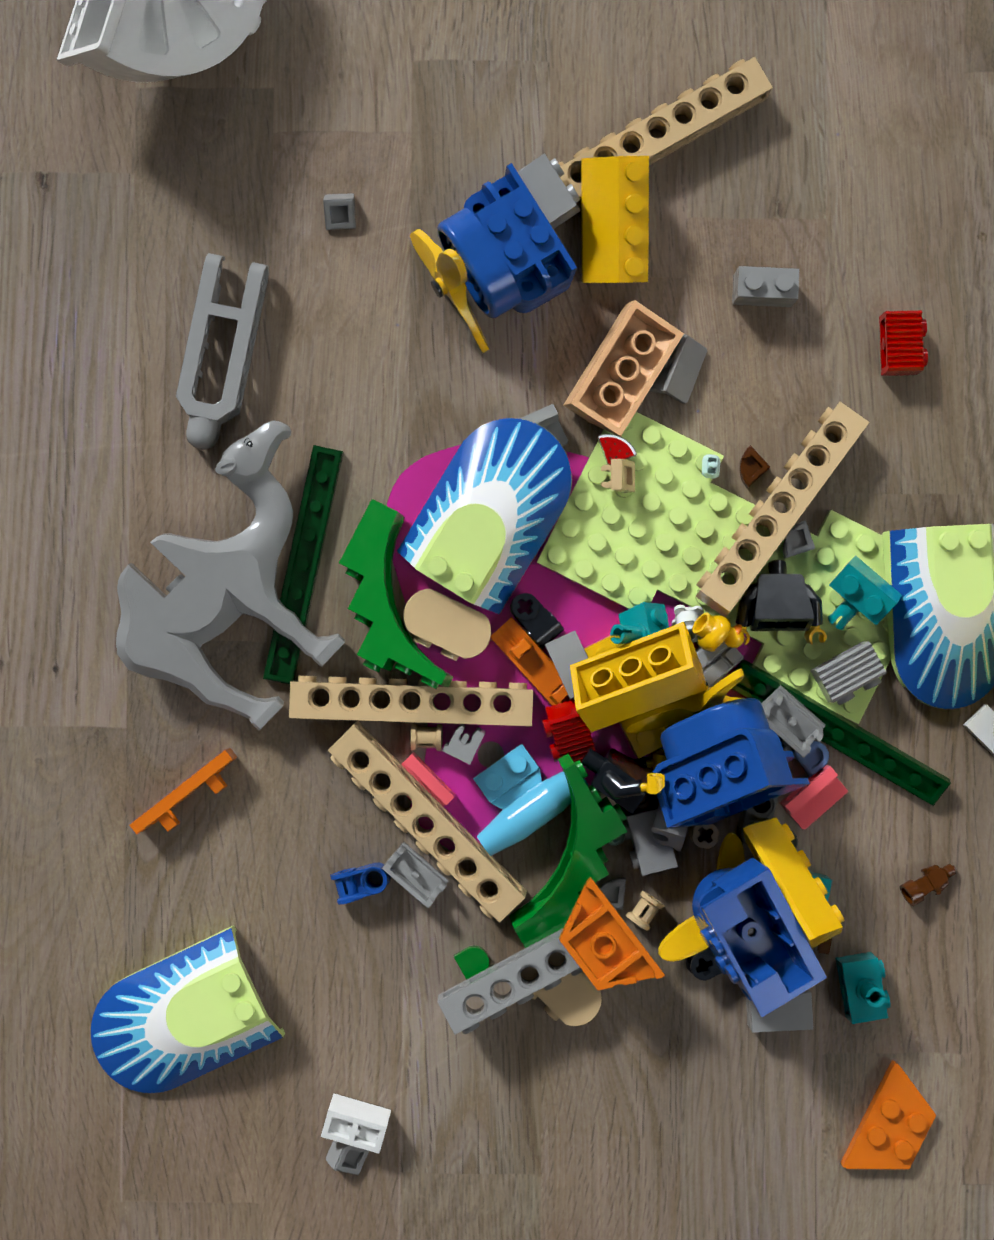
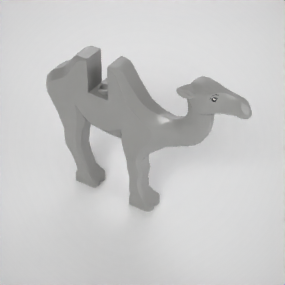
(221, 582)

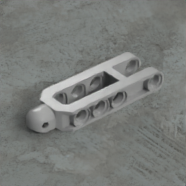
(207, 418)

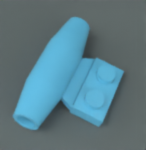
(525, 799)

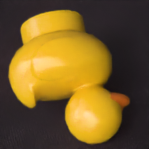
(715, 630)

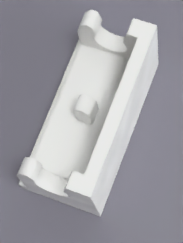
(356, 1123)

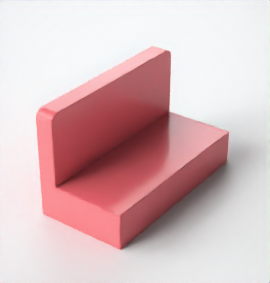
(428, 779)
(813, 800)

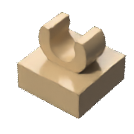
(621, 475)

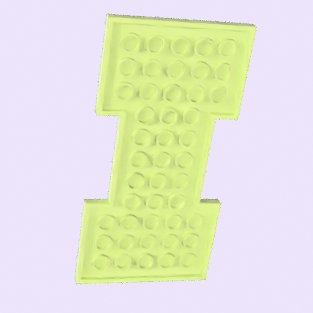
(676, 529)

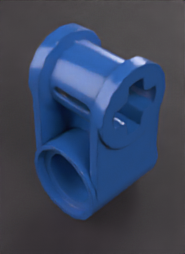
(355, 884)

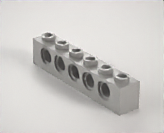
(509, 970)

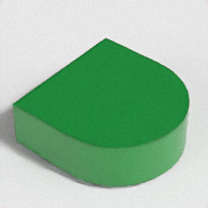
(472, 960)

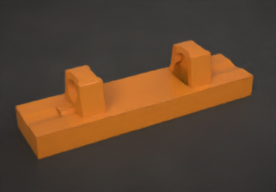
(534, 664)
(162, 810)

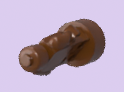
(933, 880)

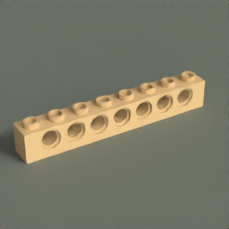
(743, 74)
(847, 428)
(304, 706)
(496, 904)

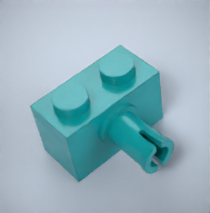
(863, 593)
(639, 622)
(862, 987)

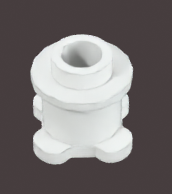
(688, 616)

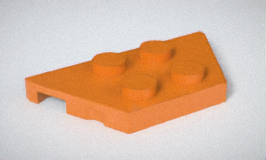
(605, 943)
(891, 1125)

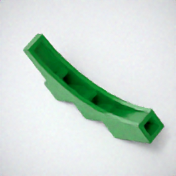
(371, 557)
(592, 826)

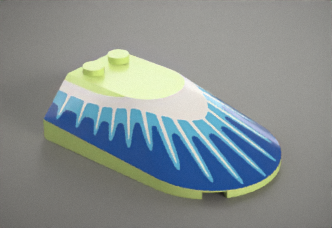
(491, 511)
(946, 612)
(181, 1017)

